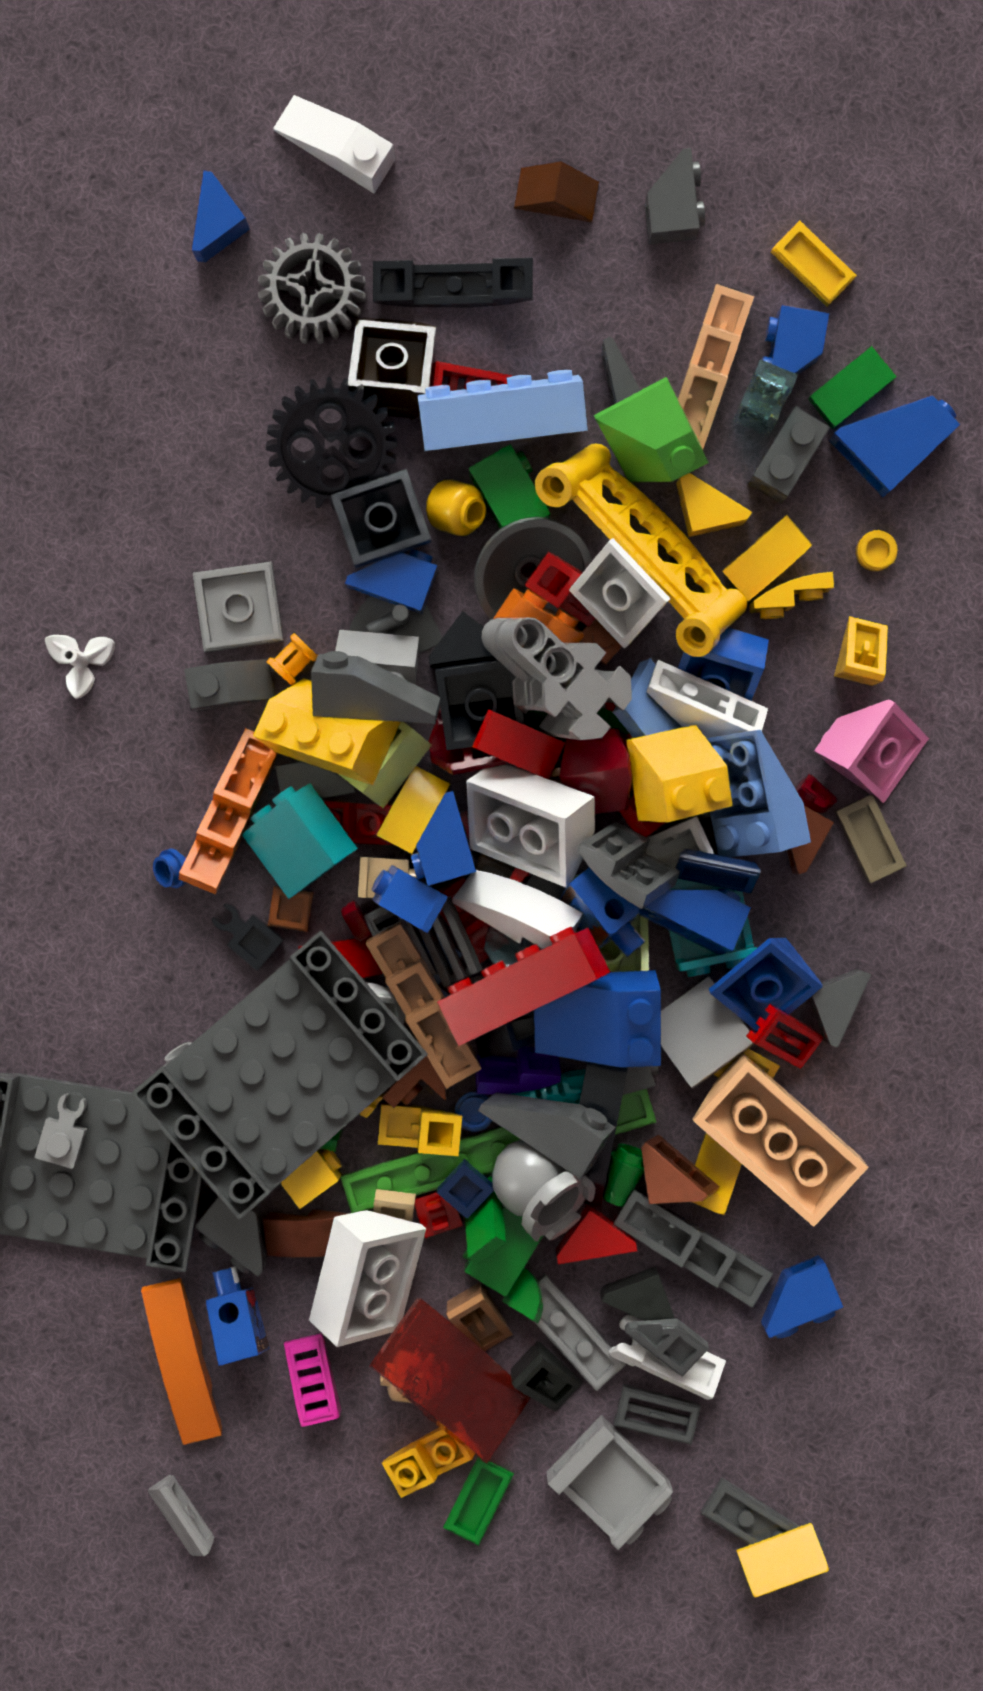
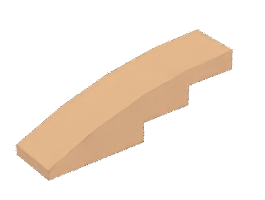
(713, 357)

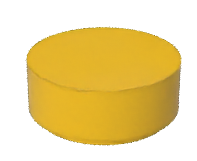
(876, 550)

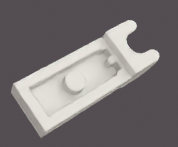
(700, 1379)

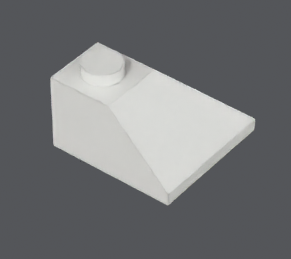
(619, 593)

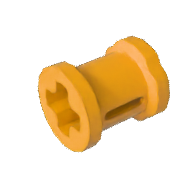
(292, 659)

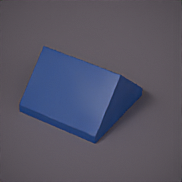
(767, 976)

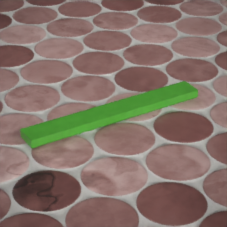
(425, 1172)

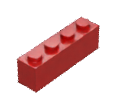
(523, 986)

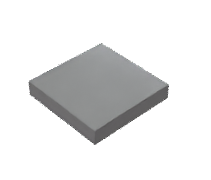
(238, 607)
(701, 1034)

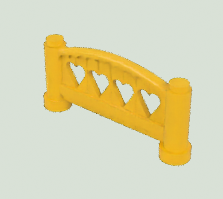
(582, 479)

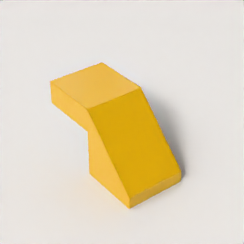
(420, 1128)

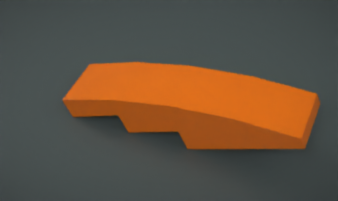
(228, 813)
(181, 1360)

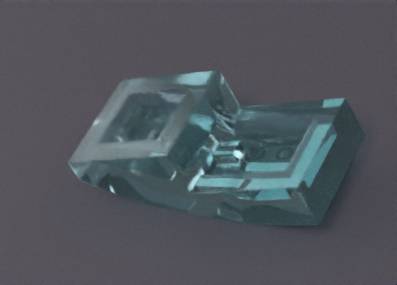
(764, 397)

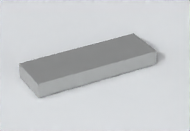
(576, 1336)

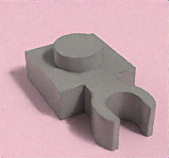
(62, 1138)

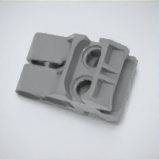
(556, 677)

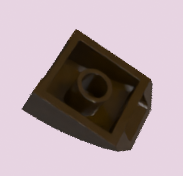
(393, 363)

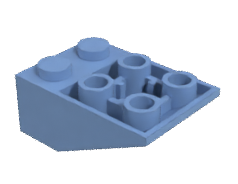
(765, 807)

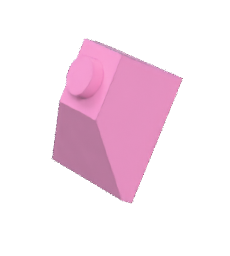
(873, 747)

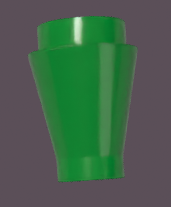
(623, 1173)

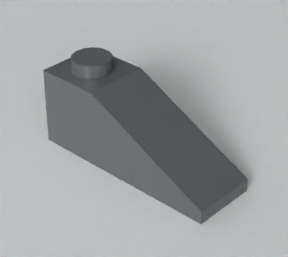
(361, 690)
(559, 1130)

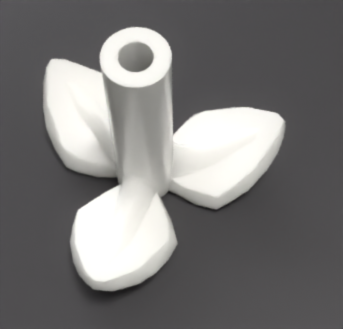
(66, 651)

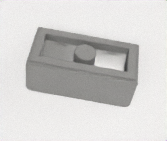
(182, 1516)

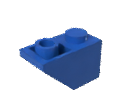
(796, 338)
(801, 1295)

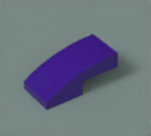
(519, 1074)

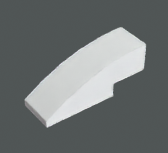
(515, 908)

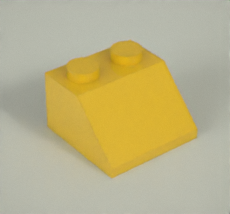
(677, 775)

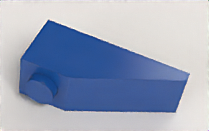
(701, 916)

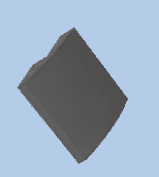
(622, 864)

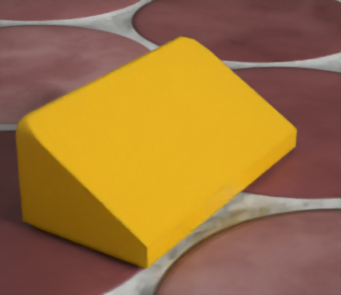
(722, 1169)
(782, 1560)

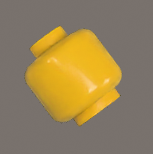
(455, 507)

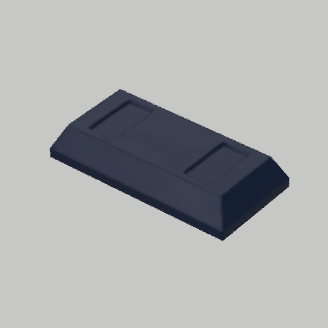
(717, 870)

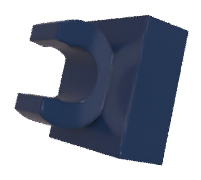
(465, 1188)

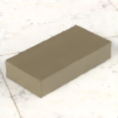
(870, 838)

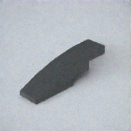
(693, 1248)

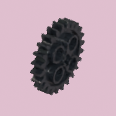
(357, 419)

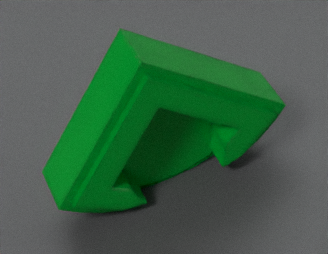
(526, 1296)

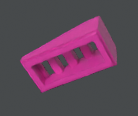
(302, 1399)

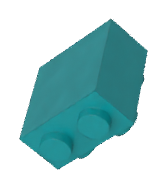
(298, 839)

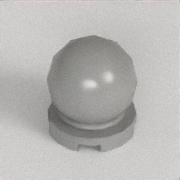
(539, 1190)

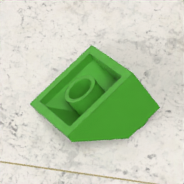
(652, 435)

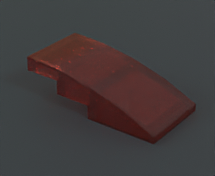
(450, 1380)

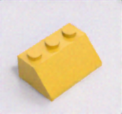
(335, 744)

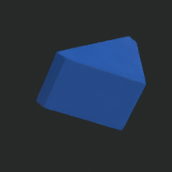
(217, 220)

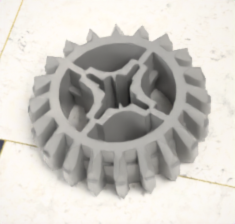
(315, 254)

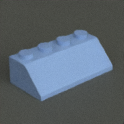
(502, 411)

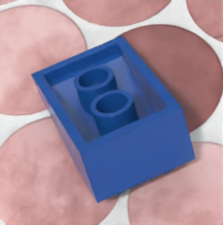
(605, 1022)

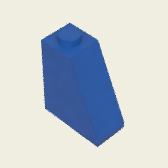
(895, 441)

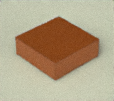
(291, 912)

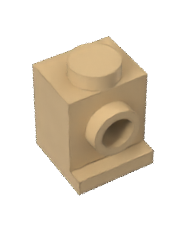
(371, 868)

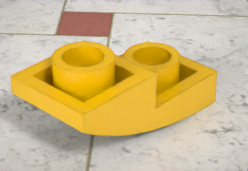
(767, 558)
(781, 598)
(413, 809)
(424, 1460)

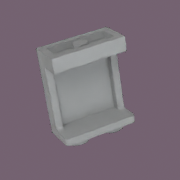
(611, 1482)

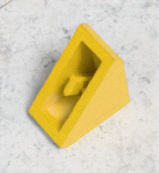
(707, 508)
(863, 652)

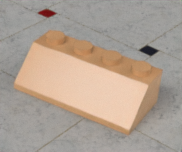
(778, 1139)

